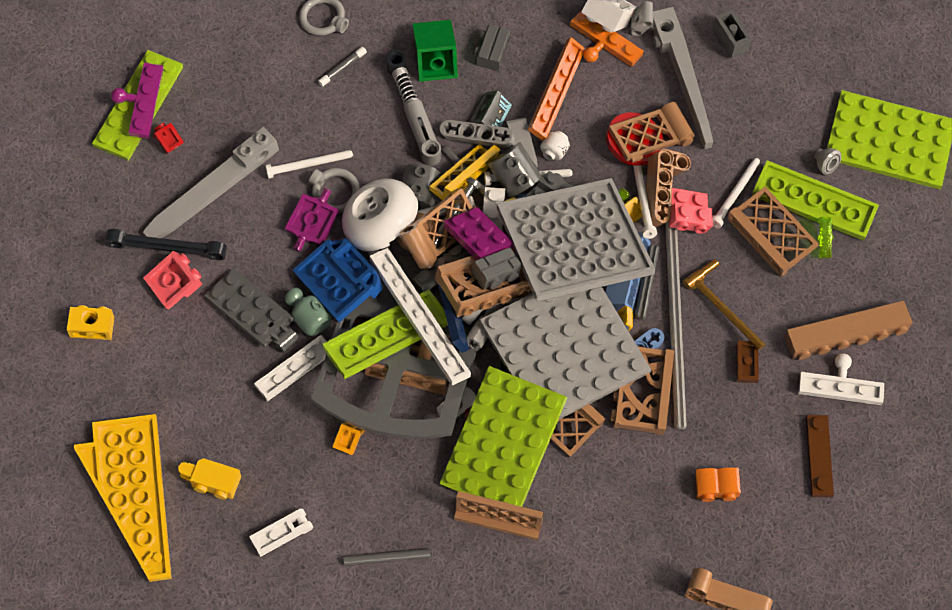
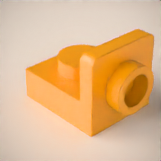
(348, 438)

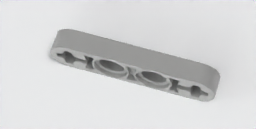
(476, 136)

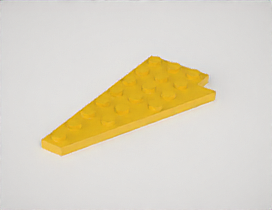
(128, 476)

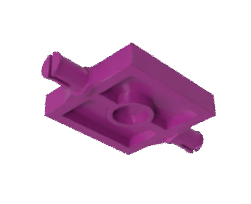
(312, 219)

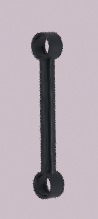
(118, 239)

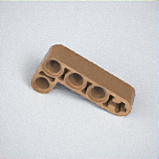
(664, 166)
(723, 595)

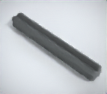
(646, 285)

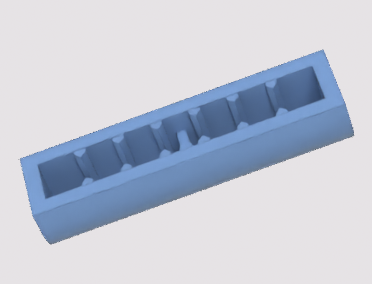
(625, 292)

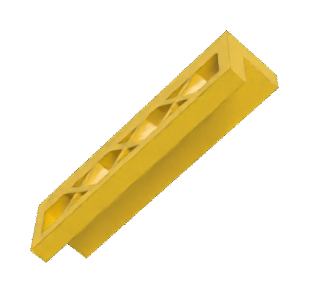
(476, 168)

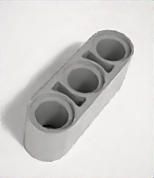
(521, 134)

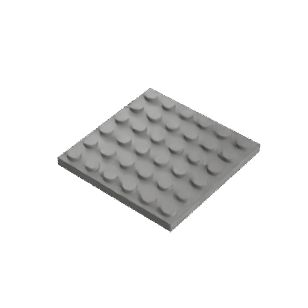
(575, 239)
(567, 345)

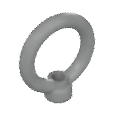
(338, 23)
(319, 178)

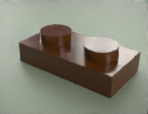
(747, 362)

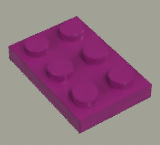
(477, 233)

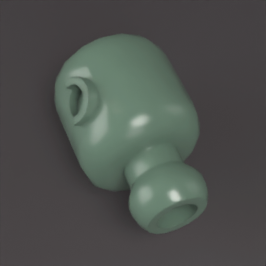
(308, 312)

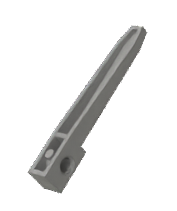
(675, 45)
(244, 161)

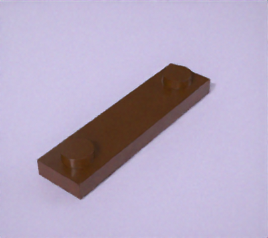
(819, 456)

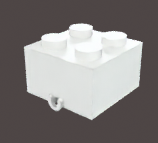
(609, 13)

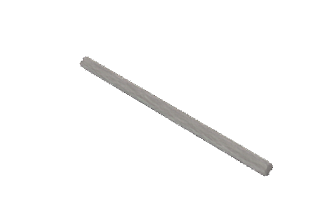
(675, 327)

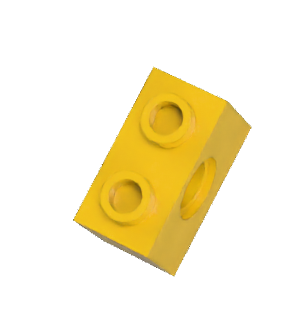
(100, 329)

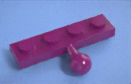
(144, 101)

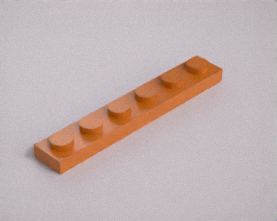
(556, 89)

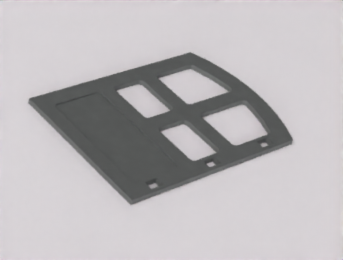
(398, 363)

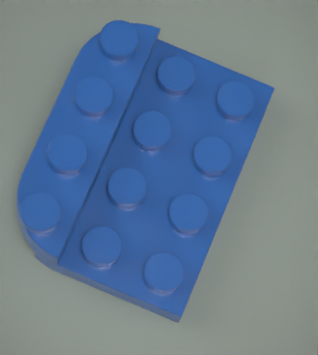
(339, 277)

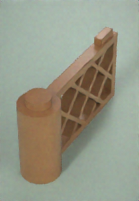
(671, 124)
(417, 238)

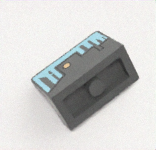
(492, 109)

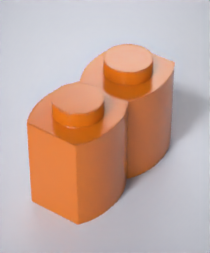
(717, 483)

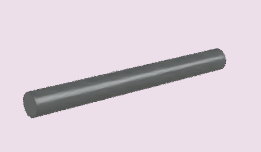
(390, 556)

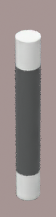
(342, 66)

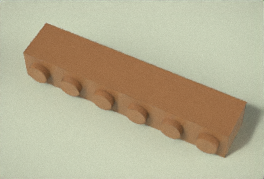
(848, 330)

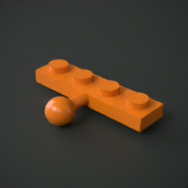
(610, 41)

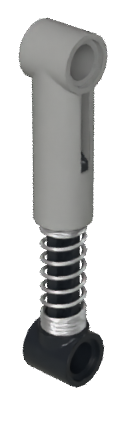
(414, 109)

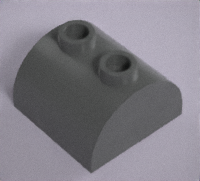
(515, 170)
(419, 179)

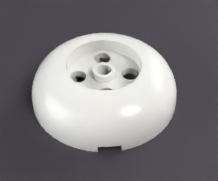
(378, 214)

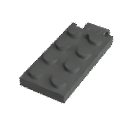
(252, 311)

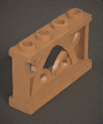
(480, 298)
(657, 413)

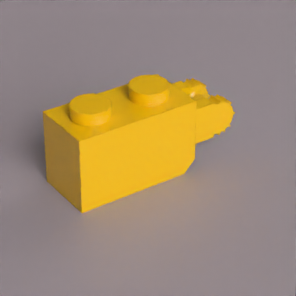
(211, 477)

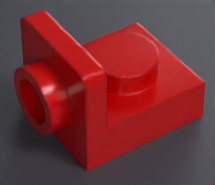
(167, 137)

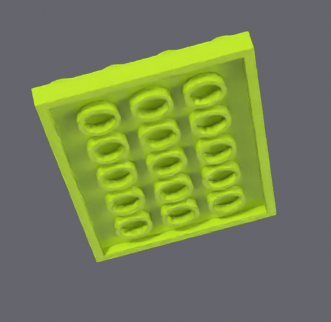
(891, 139)
(503, 438)

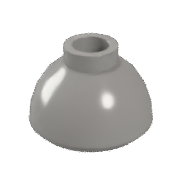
(827, 160)

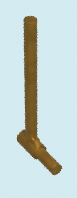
(696, 280)

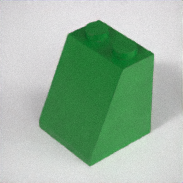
(435, 50)

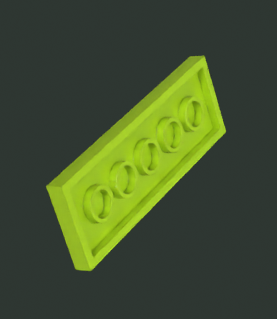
(114, 133)
(817, 199)
(378, 338)

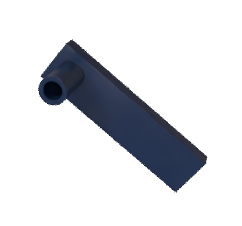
(455, 323)

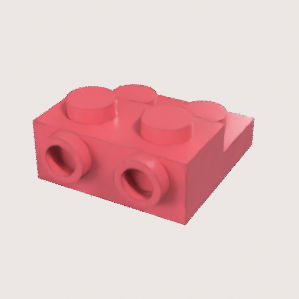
(690, 211)
(173, 279)

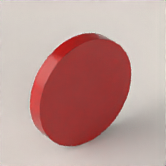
(613, 147)

